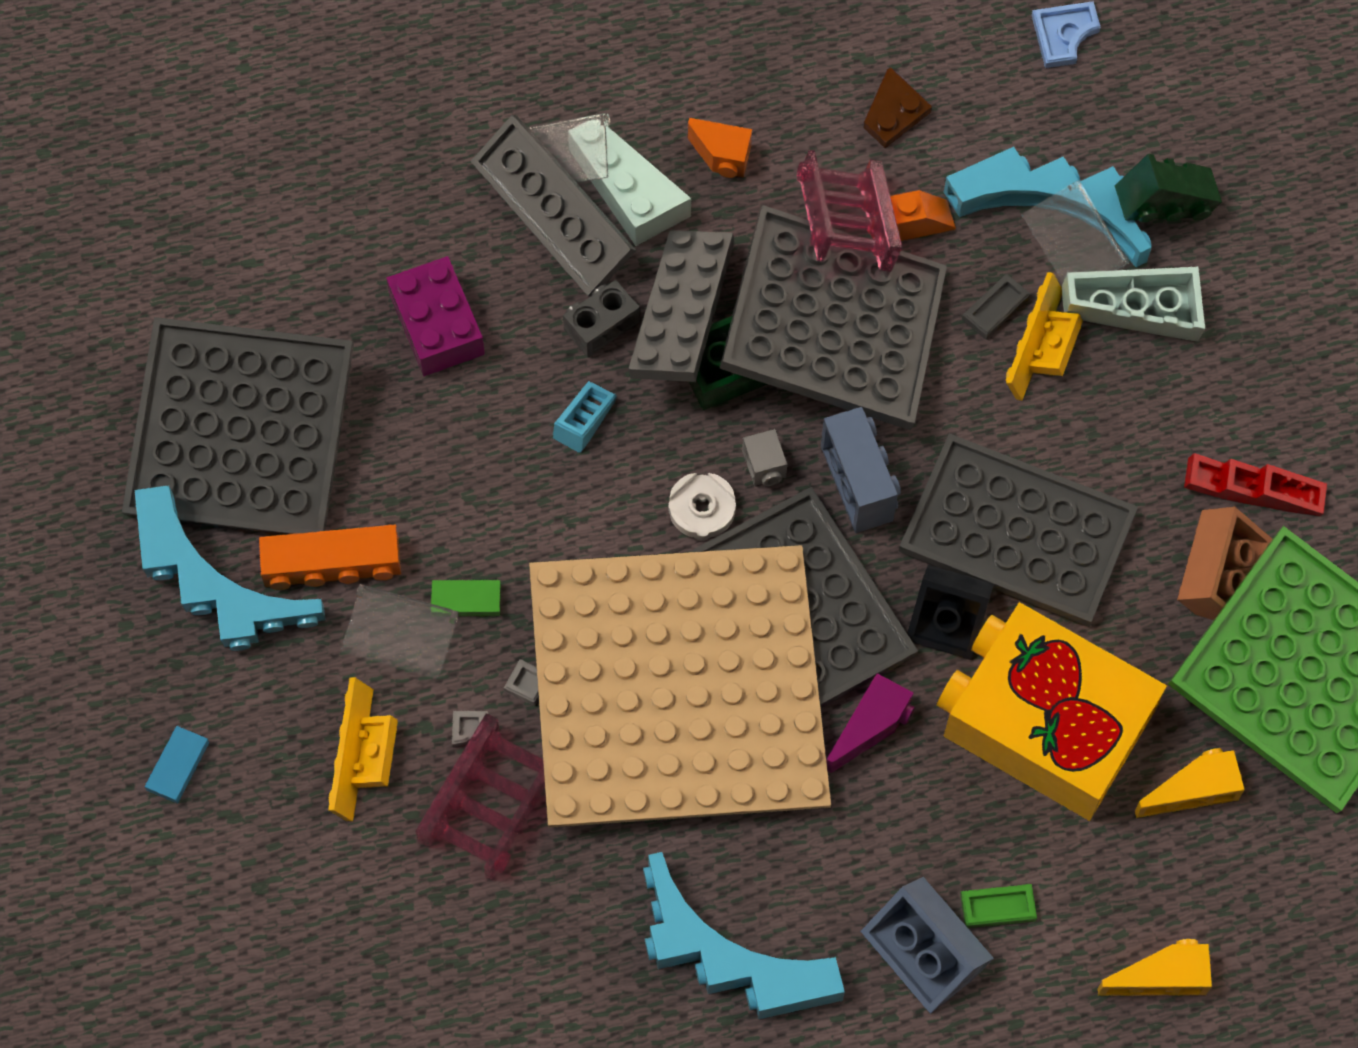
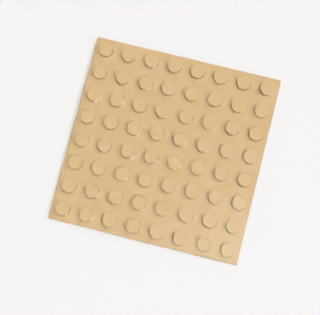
(677, 686)

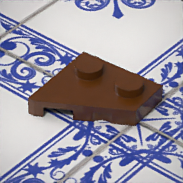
(894, 109)

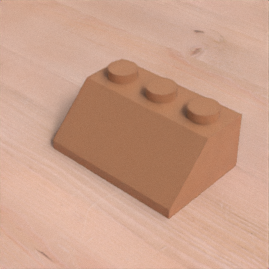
(1220, 559)

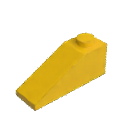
(1203, 782)
(1171, 971)

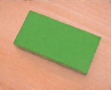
(468, 596)
(998, 906)

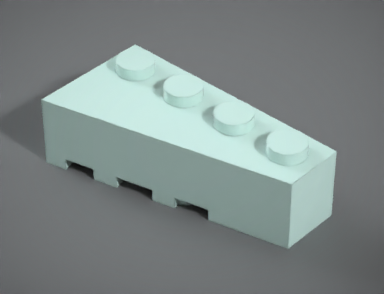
(639, 193)
(1139, 300)

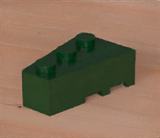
(1167, 191)

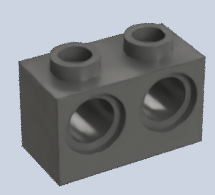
(606, 323)

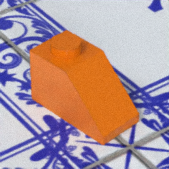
(721, 146)
(921, 214)

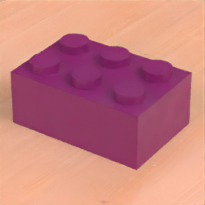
(435, 316)

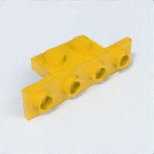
(1046, 340)
(363, 750)

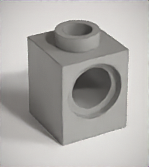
(764, 458)

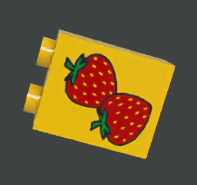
(1050, 708)

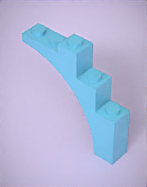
(1010, 182)
(239, 610)
(775, 983)

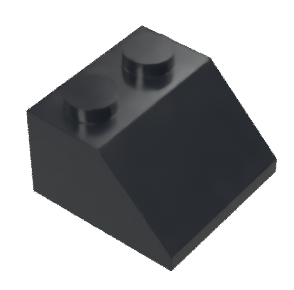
(949, 611)

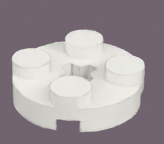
(702, 487)

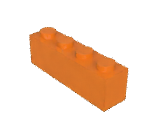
(329, 556)

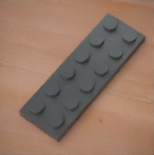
(553, 205)
(681, 306)

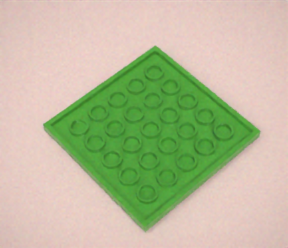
(1286, 668)

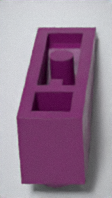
(873, 720)

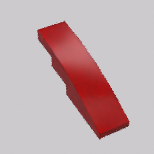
(1255, 486)

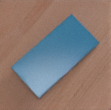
(177, 764)

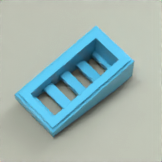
(574, 433)

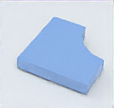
(1062, 30)

